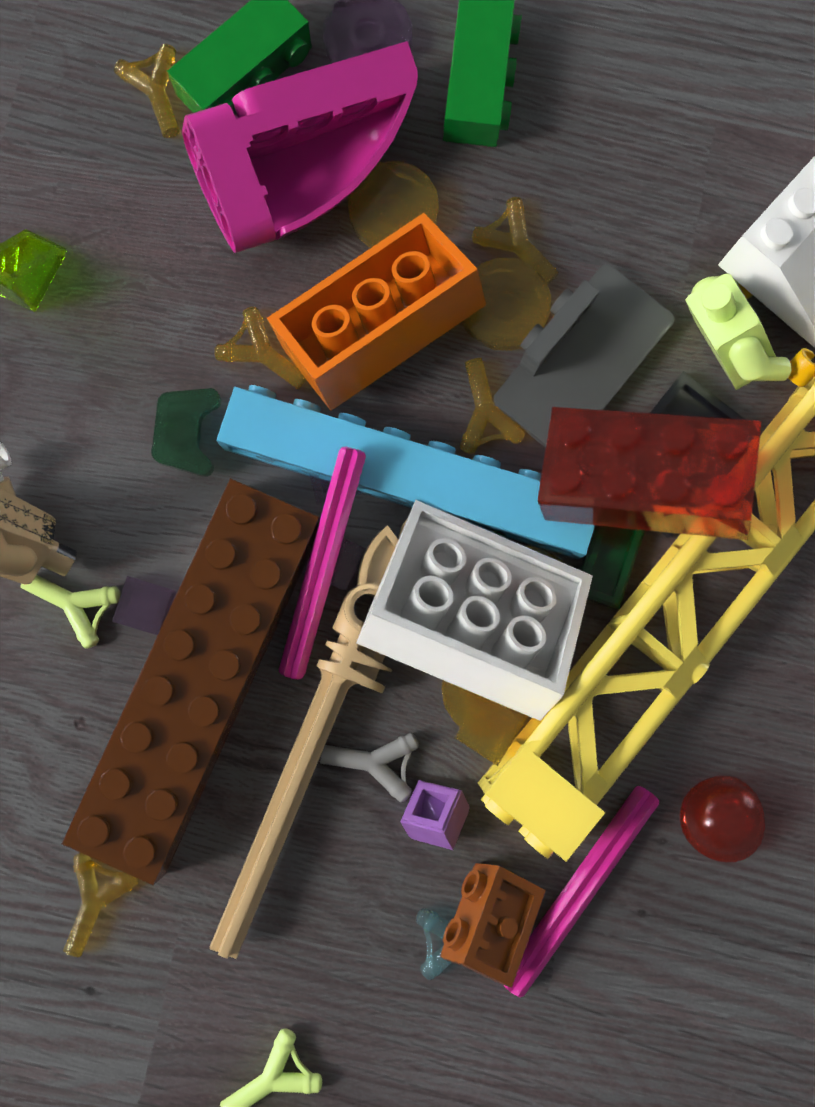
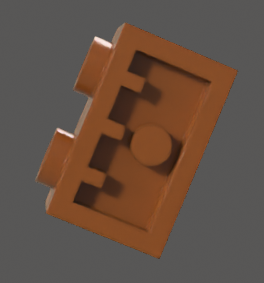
(492, 923)

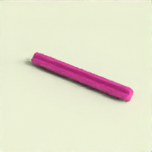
(322, 562)
(583, 887)

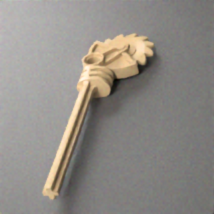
(347, 666)

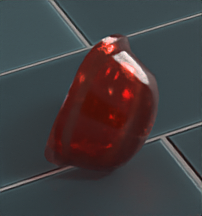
(723, 819)

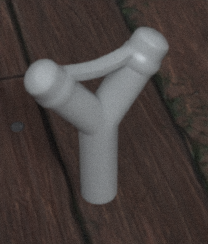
(376, 762)

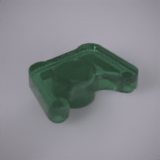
(179, 429)

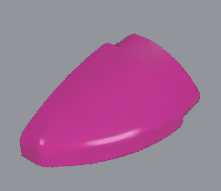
(298, 143)

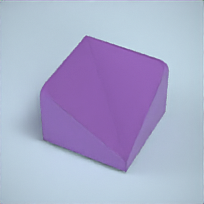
(435, 814)

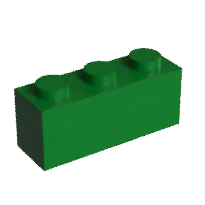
(241, 54)
(481, 72)

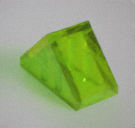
(28, 268)

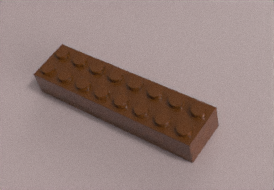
(193, 683)

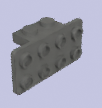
(583, 351)

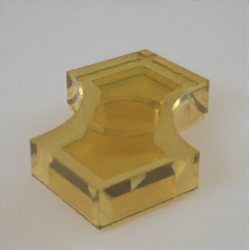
(486, 726)

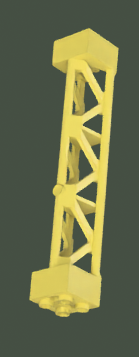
(527, 789)

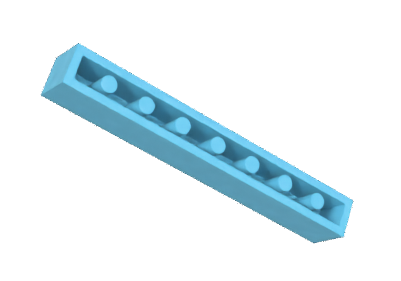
(396, 468)

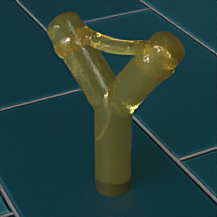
(153, 86)
(516, 240)
(259, 350)
(486, 412)
(93, 899)

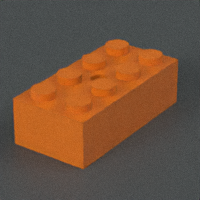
(378, 310)

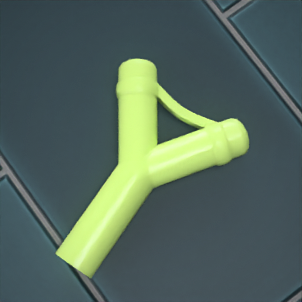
(73, 605)
(273, 1077)

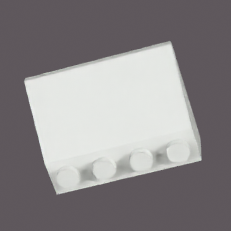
(778, 255)
(478, 611)

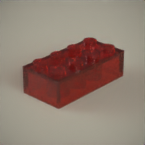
(650, 472)

